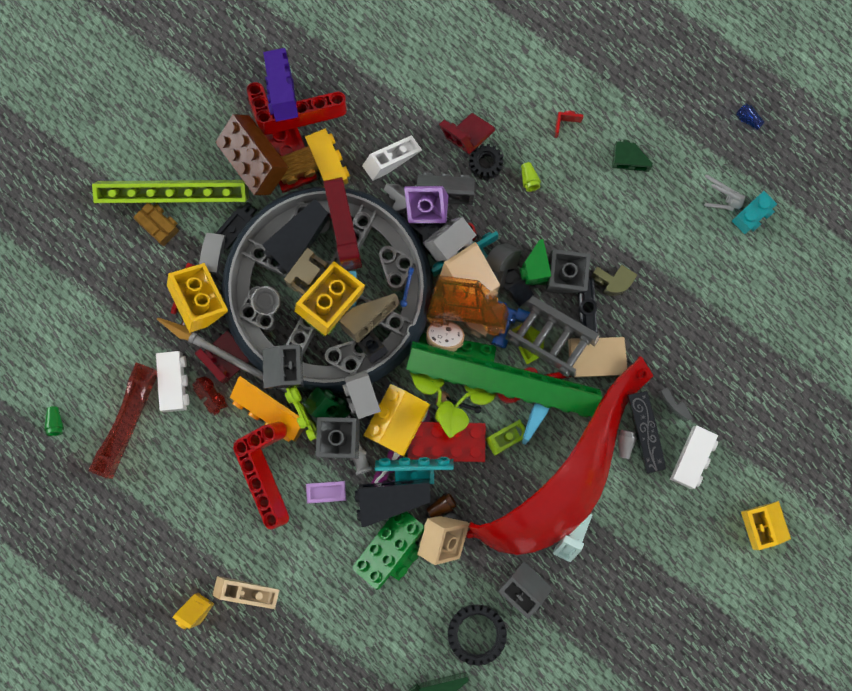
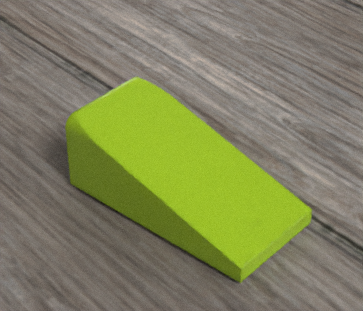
(505, 437)

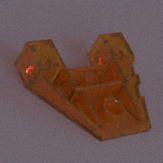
(466, 302)

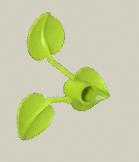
(450, 417)

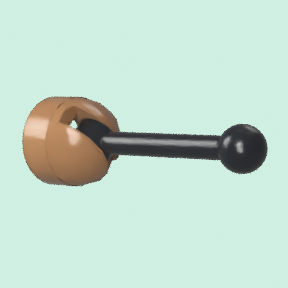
(446, 397)

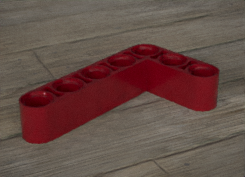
(342, 224)

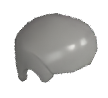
(265, 300)

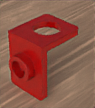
(569, 116)

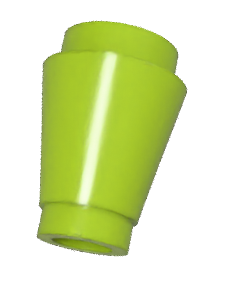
(529, 177)

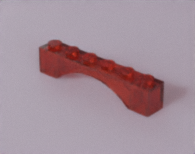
(112, 450)

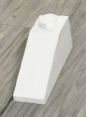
(390, 157)

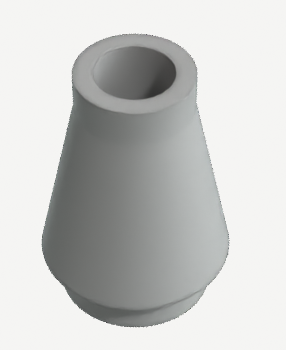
(626, 442)

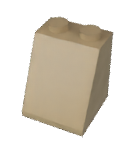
(471, 265)

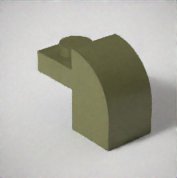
(614, 284)

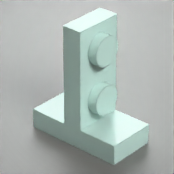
(572, 544)

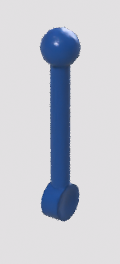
(403, 303)

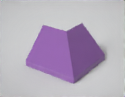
(426, 204)

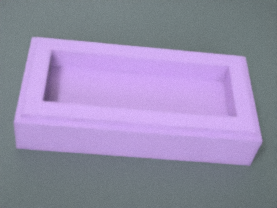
(326, 492)

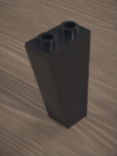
(296, 236)
(389, 499)

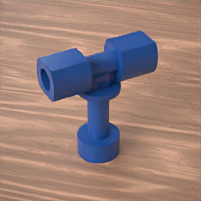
(514, 315)

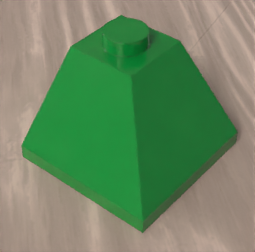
(536, 267)

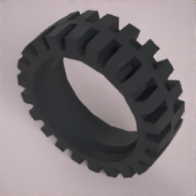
(494, 652)

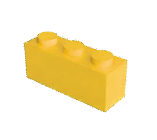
(326, 157)

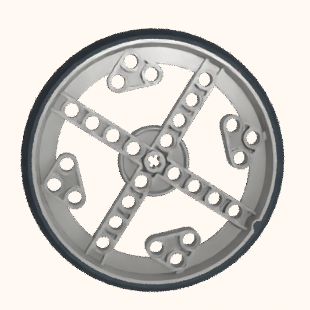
(405, 247)

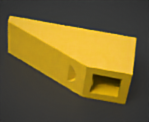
(193, 611)

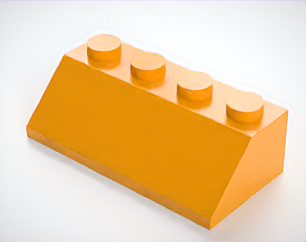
(265, 407)

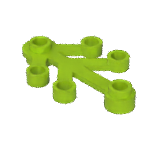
(293, 396)

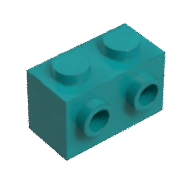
(749, 217)

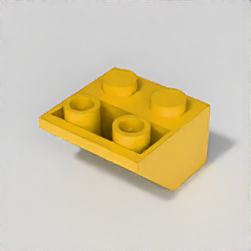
(765, 526)

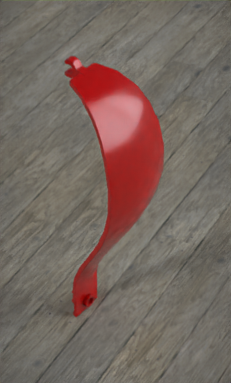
(576, 485)

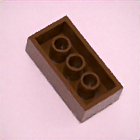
(251, 154)

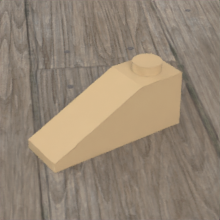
(245, 593)

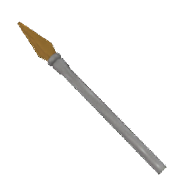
(182, 333)

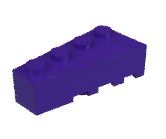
(280, 85)

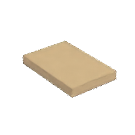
(603, 360)

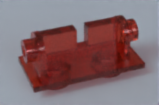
(205, 388)

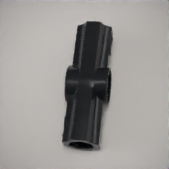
(588, 319)

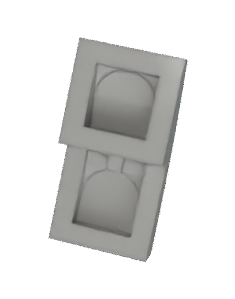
(211, 251)

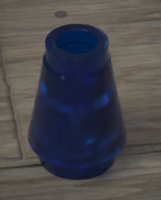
(750, 116)

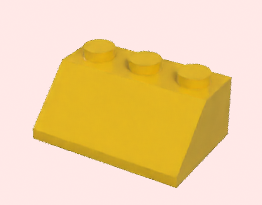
(196, 297)
(397, 421)

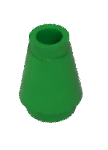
(53, 422)

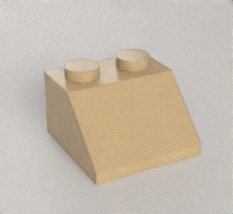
(442, 539)

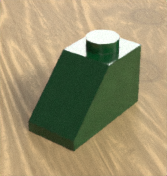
(630, 157)

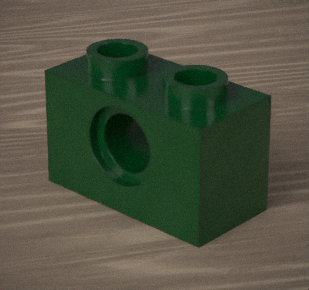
(325, 404)

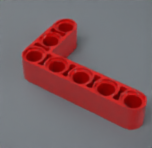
(309, 110)
(258, 474)

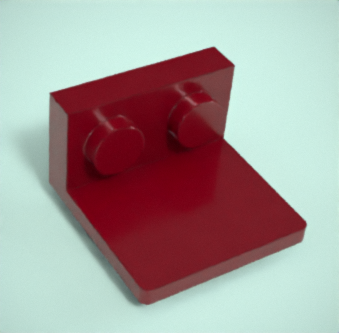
(468, 133)
(219, 367)

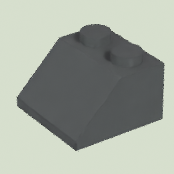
(568, 272)
(338, 438)

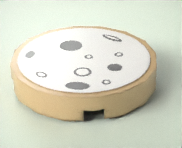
(445, 337)

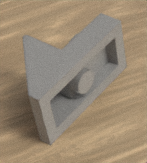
(397, 193)

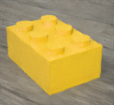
(329, 298)

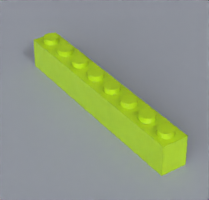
(170, 191)

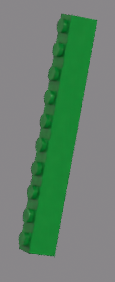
(503, 379)

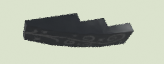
(646, 432)

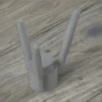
(733, 198)

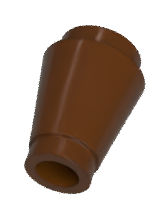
(442, 505)

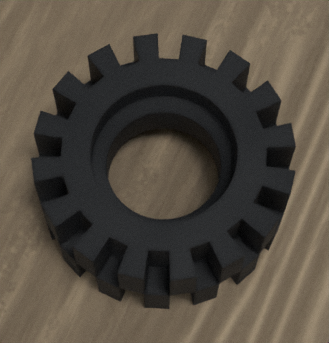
(486, 172)

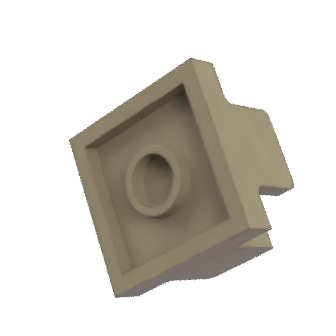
(305, 272)

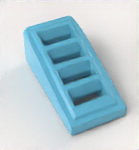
(536, 416)

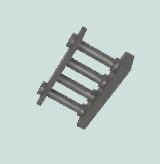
(553, 318)

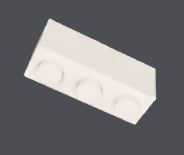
(172, 381)
(694, 457)

